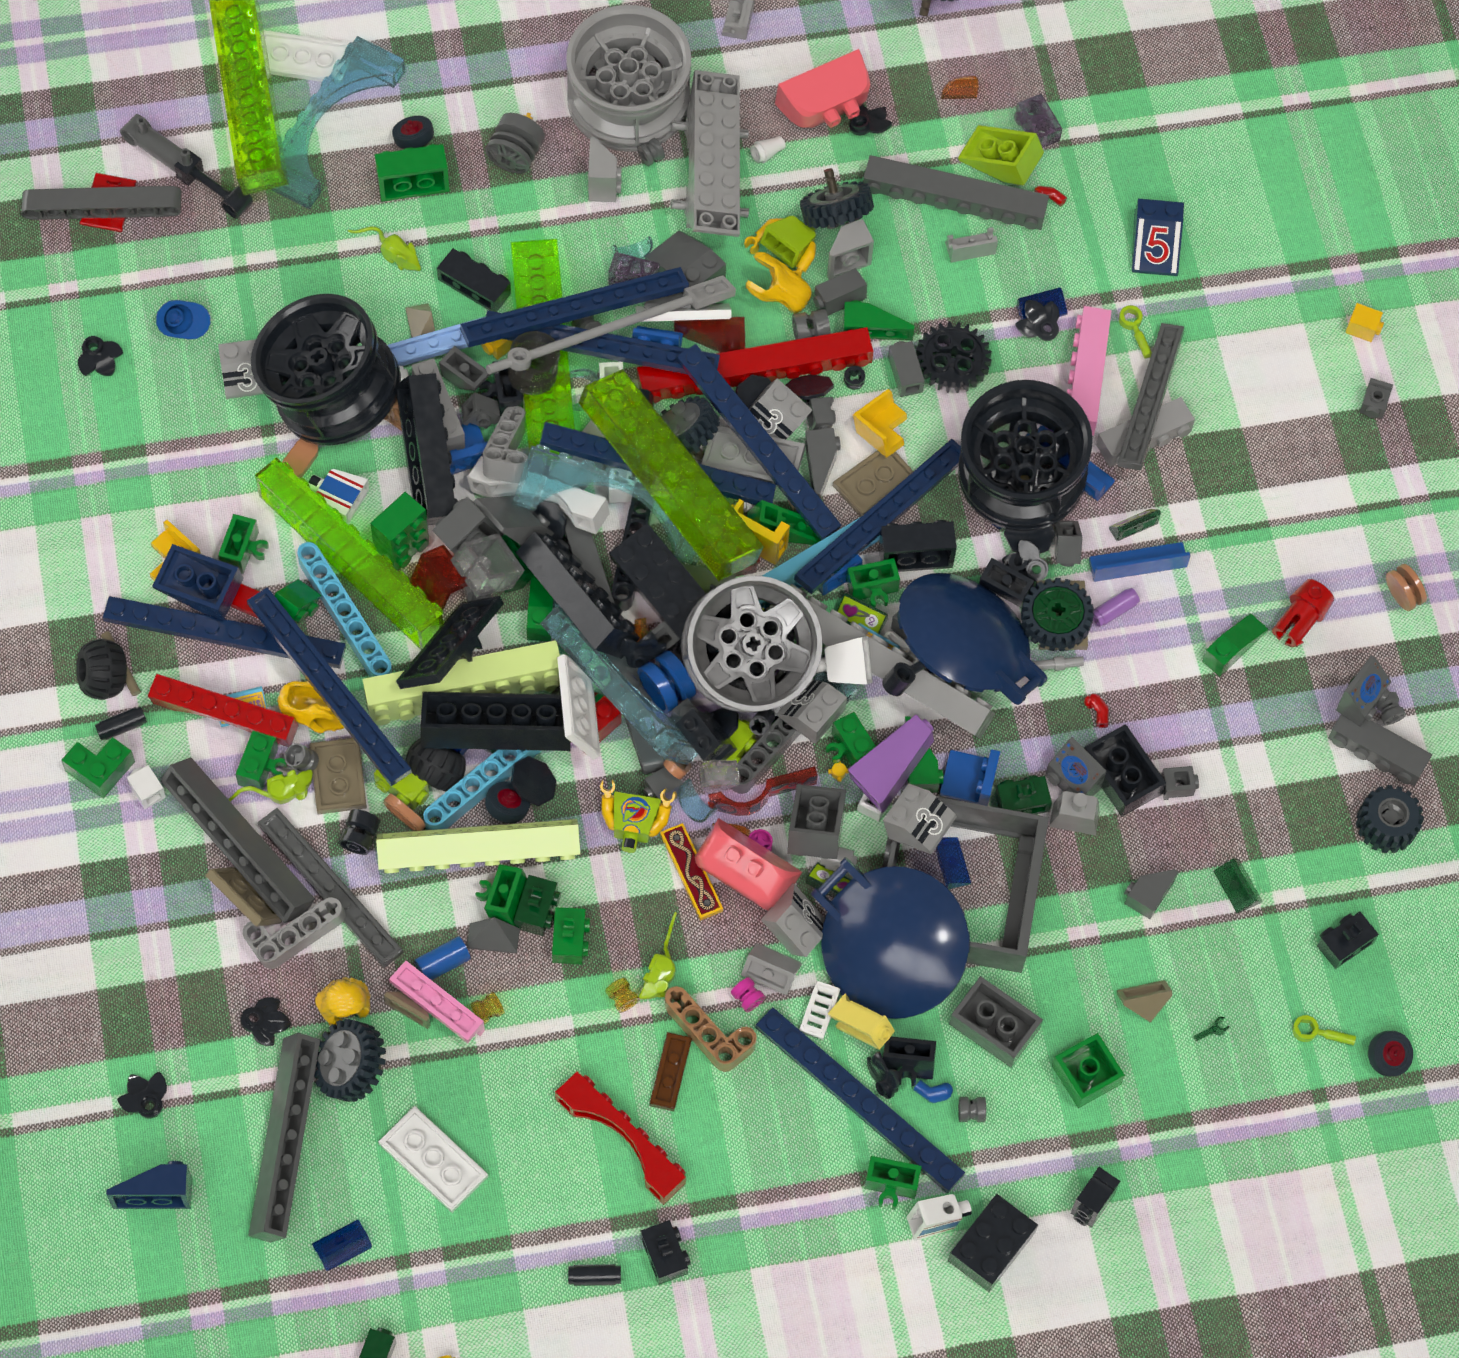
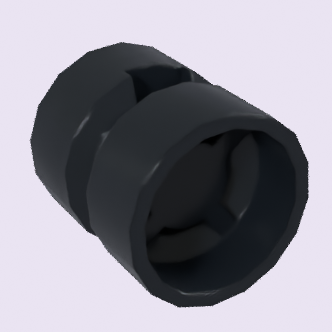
(358, 834)

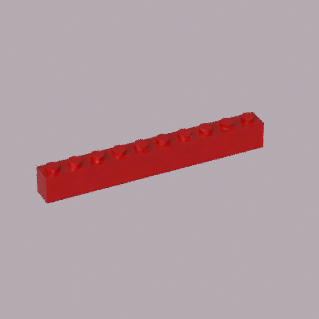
(771, 361)

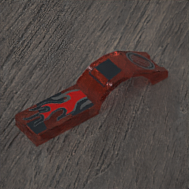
(774, 786)

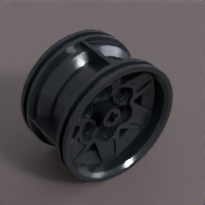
(318, 375)
(1001, 493)

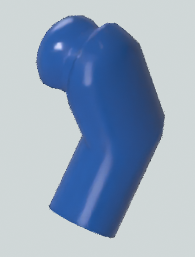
(934, 1094)

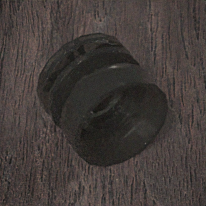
(543, 370)

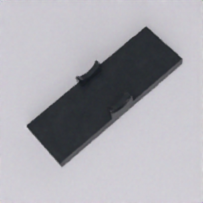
(450, 642)

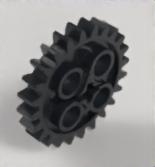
(950, 374)

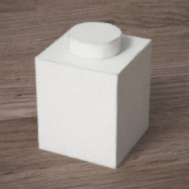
(146, 786)

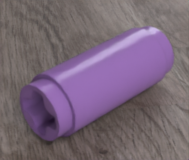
(1115, 607)

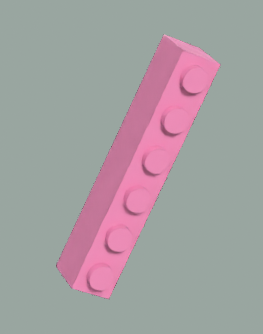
(1089, 360)

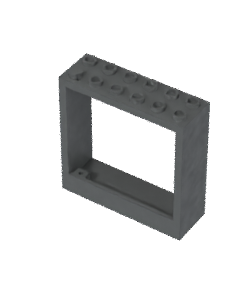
(1031, 832)

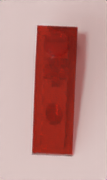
(716, 334)

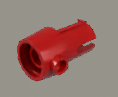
(1307, 607)

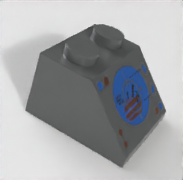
(1365, 692)
(1075, 770)

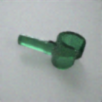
(1215, 1029)

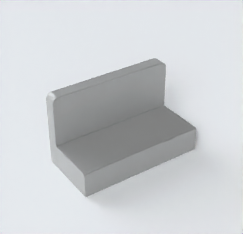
(771, 968)

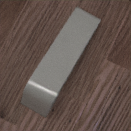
(500, 454)
(295, 928)

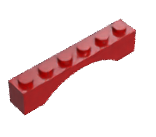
(203, 702)
(584, 1101)

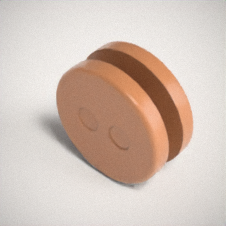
(1406, 587)

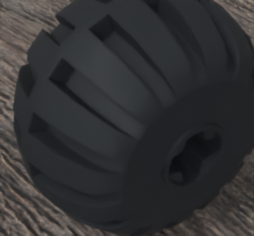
(101, 669)
(436, 766)

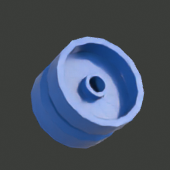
(666, 681)

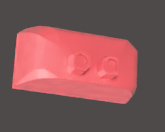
(825, 92)
(745, 865)

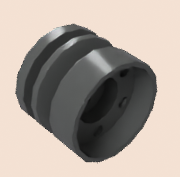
(515, 143)

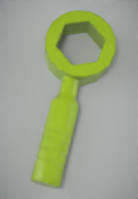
(1139, 336)
(1327, 1034)

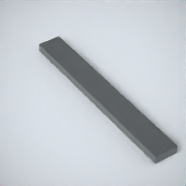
(1151, 397)
(329, 885)

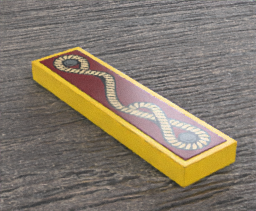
(693, 878)

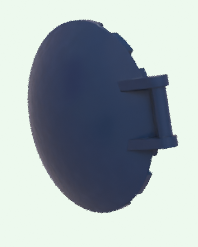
(967, 635)
(893, 939)

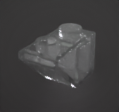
(718, 775)

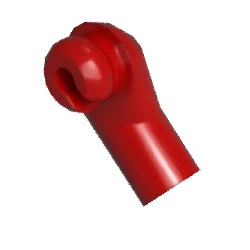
(1054, 194)
(1102, 709)

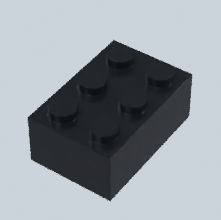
(919, 545)
(1130, 773)
(992, 1242)

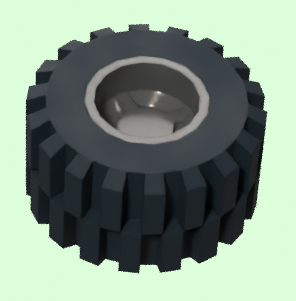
(1389, 819)

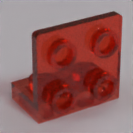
(437, 575)

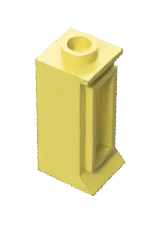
(861, 1022)

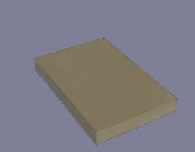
(871, 480)
(338, 776)
(243, 896)

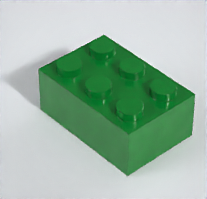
(412, 172)
(401, 531)

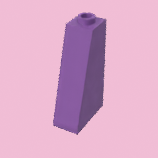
(890, 763)

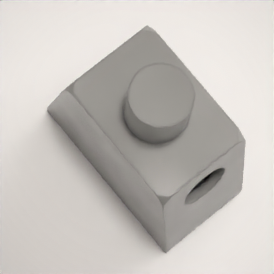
(1076, 813)

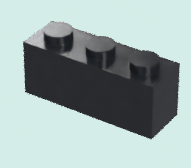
(474, 280)

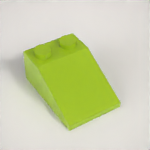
(1003, 153)

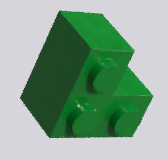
(101, 770)

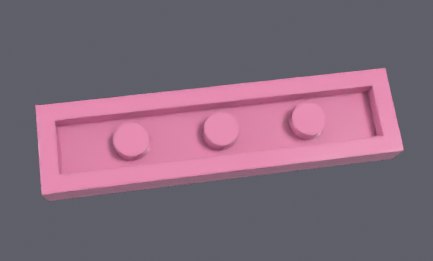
(437, 1002)

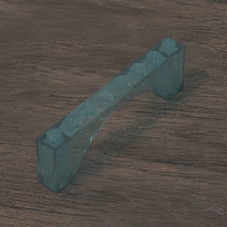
(359, 69)
(552, 473)
(645, 717)

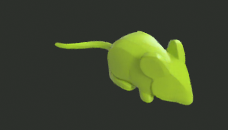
(395, 250)
(283, 788)
(661, 971)

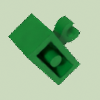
(241, 542)
(873, 581)
(298, 600)
(851, 739)
(259, 761)
(504, 893)
(568, 936)
(892, 1179)

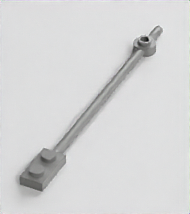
(696, 295)

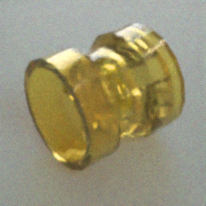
(622, 995)
(488, 1007)

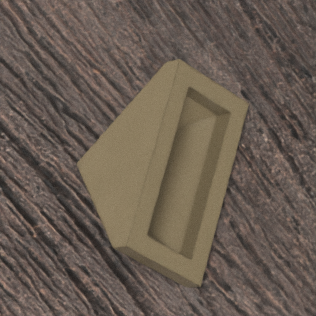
(420, 319)
(1146, 998)
(407, 1007)

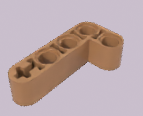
(706, 1026)

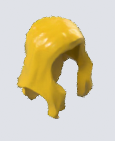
(785, 285)
(307, 707)
(343, 999)

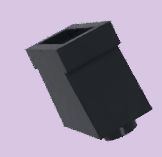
(706, 735)
(1094, 1197)

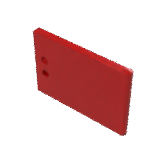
(112, 224)

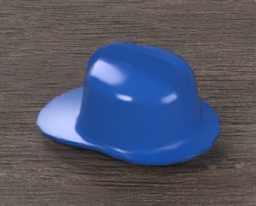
(183, 319)

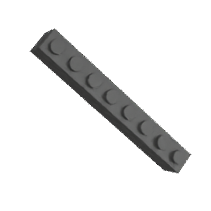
(956, 192)
(237, 840)
(284, 1138)

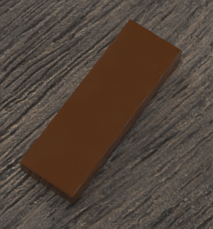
(670, 1071)

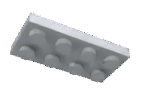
(730, 454)

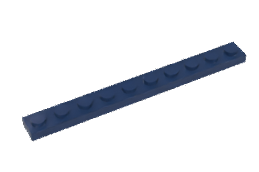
(573, 307)
(621, 348)
(758, 442)
(601, 451)
(886, 511)
(209, 629)
(329, 686)
(860, 1100)

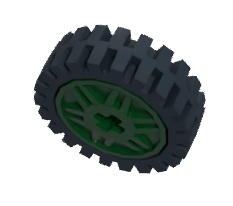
(1040, 616)

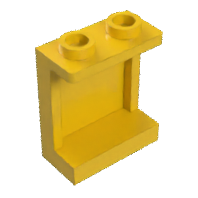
(774, 542)

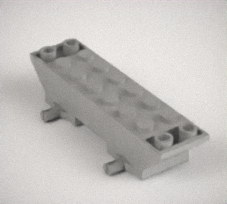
(714, 155)

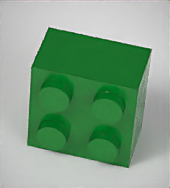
(1088, 1070)

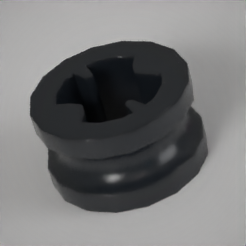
(854, 371)

